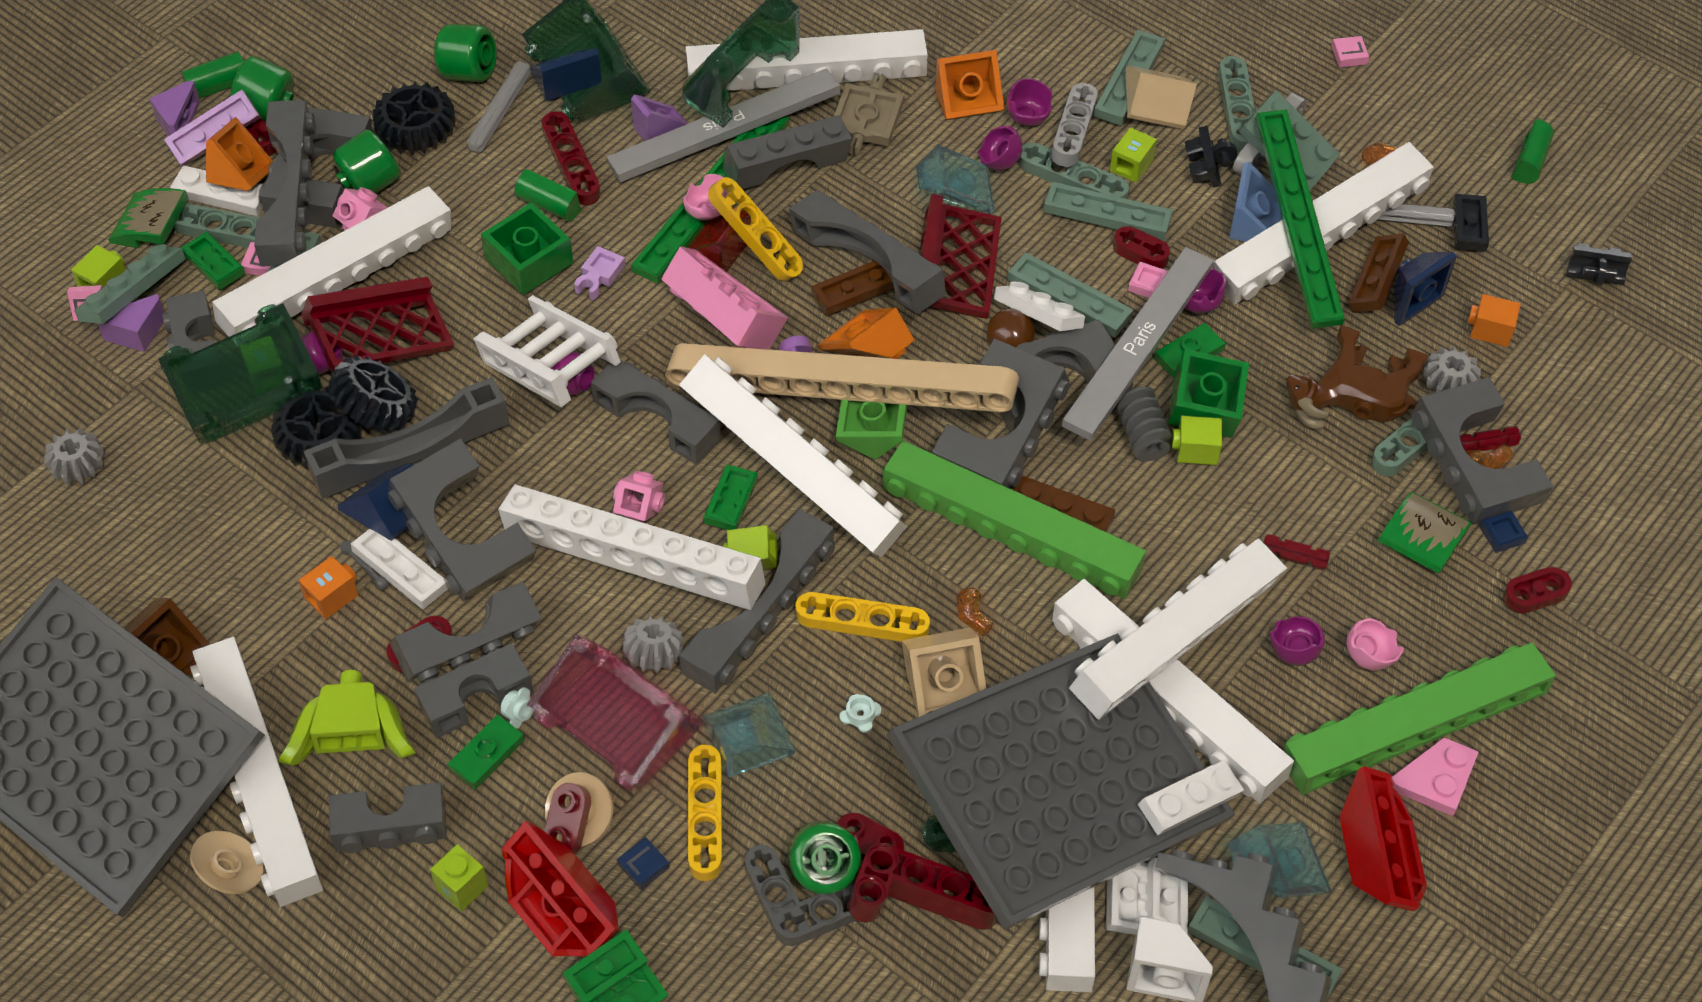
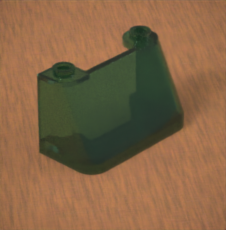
(576, 27)
(765, 33)
(241, 375)

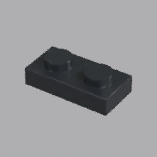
(1470, 222)

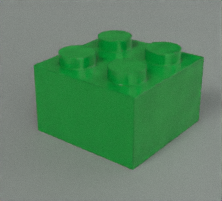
(527, 248)
(1209, 389)

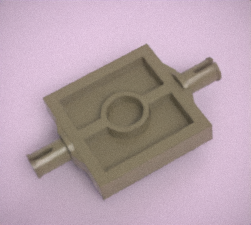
(869, 113)

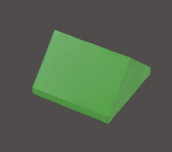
(871, 426)

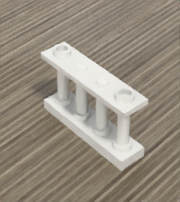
(537, 373)

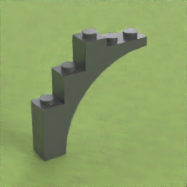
(1274, 935)

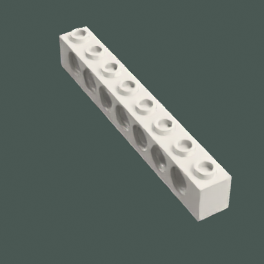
(635, 547)

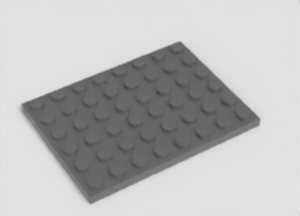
(106, 747)
(1044, 789)

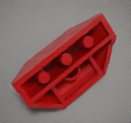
(1382, 841)
(556, 894)

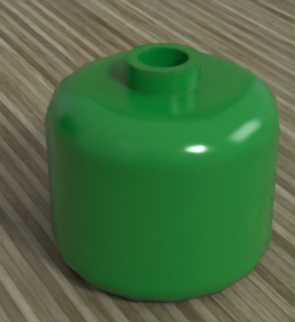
(465, 52)
(263, 83)
(365, 163)
(842, 859)

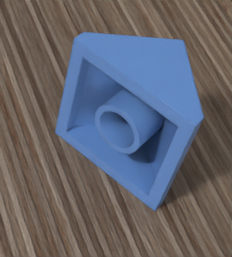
(1255, 205)

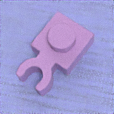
(599, 269)

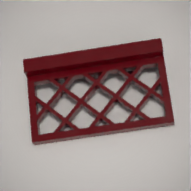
(932, 247)
(369, 304)

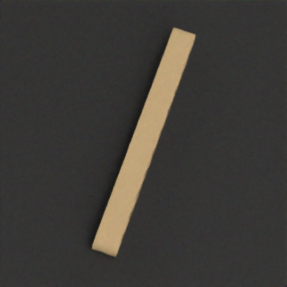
(858, 377)

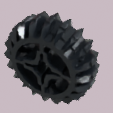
(414, 117)
(372, 394)
(299, 419)

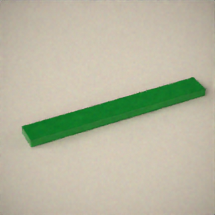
(1299, 219)
(683, 227)

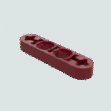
(575, 156)

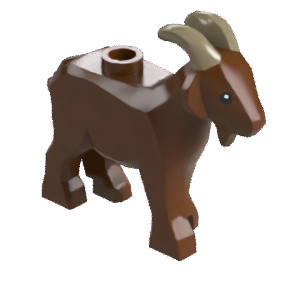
(1357, 386)

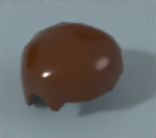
(1010, 327)

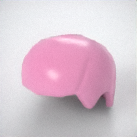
(697, 199)
(1373, 645)

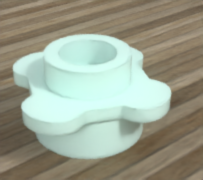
(864, 704)
(515, 707)

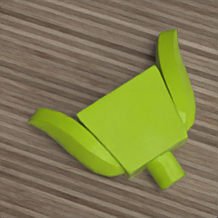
(347, 720)

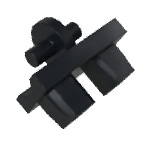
(1216, 154)
(1598, 264)

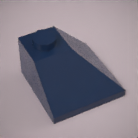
(1421, 283)

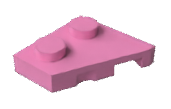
(1437, 776)

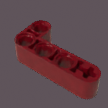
(925, 895)

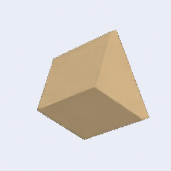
(1158, 97)

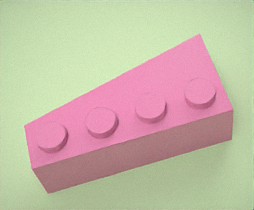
(723, 300)

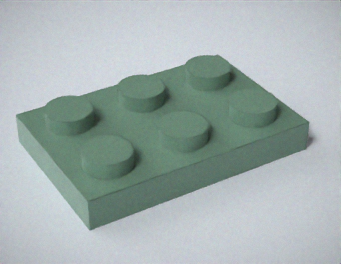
(1313, 148)

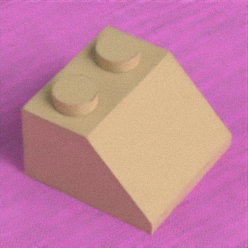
(943, 668)

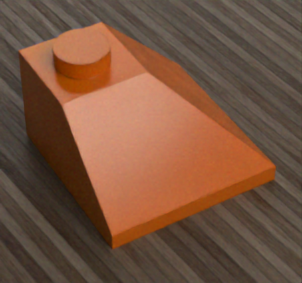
(871, 334)

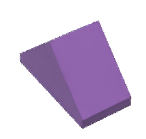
(175, 106)
(653, 117)
(135, 324)

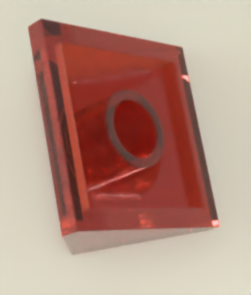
(720, 241)

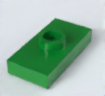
(213, 260)
(1199, 339)
(731, 498)
(486, 752)

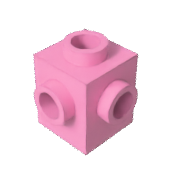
(356, 206)
(628, 498)

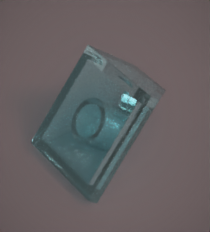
(956, 178)
(748, 734)
(1290, 852)

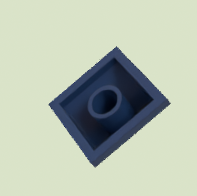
(567, 73)
(373, 508)

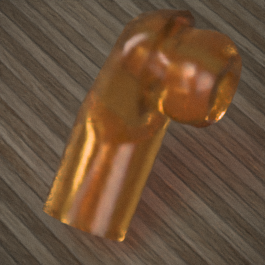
(1376, 152)
(1492, 460)
(969, 611)

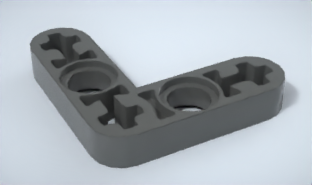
(791, 907)

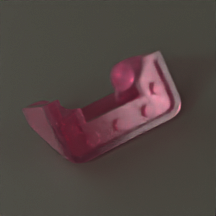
(614, 711)

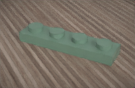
(1141, 53)
(1107, 210)
(130, 284)
(1068, 290)
(1220, 929)

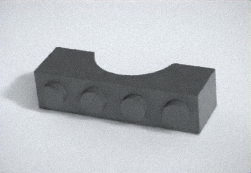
(756, 158)
(627, 390)
(427, 649)

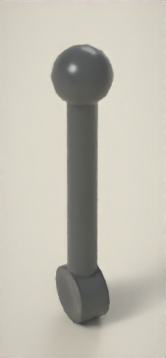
(380, 582)

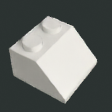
(1167, 962)

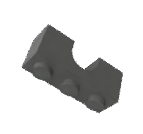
(189, 320)
(444, 696)
(417, 820)

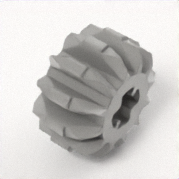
(1450, 369)
(74, 456)
(652, 644)

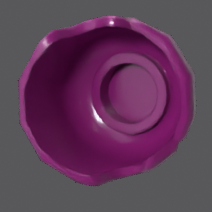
(1029, 102)
(1001, 148)
(1209, 293)
(1297, 640)

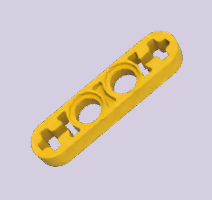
(752, 233)
(863, 611)
(702, 812)

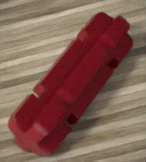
(1491, 439)
(1297, 552)

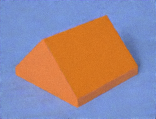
(969, 84)
(235, 158)

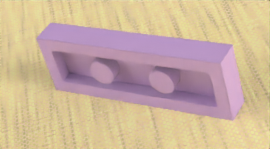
(191, 139)

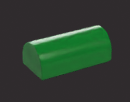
(214, 75)
(1533, 152)
(547, 195)

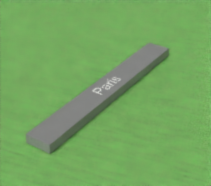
(706, 133)
(1137, 344)

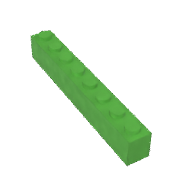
(1014, 520)
(1418, 717)

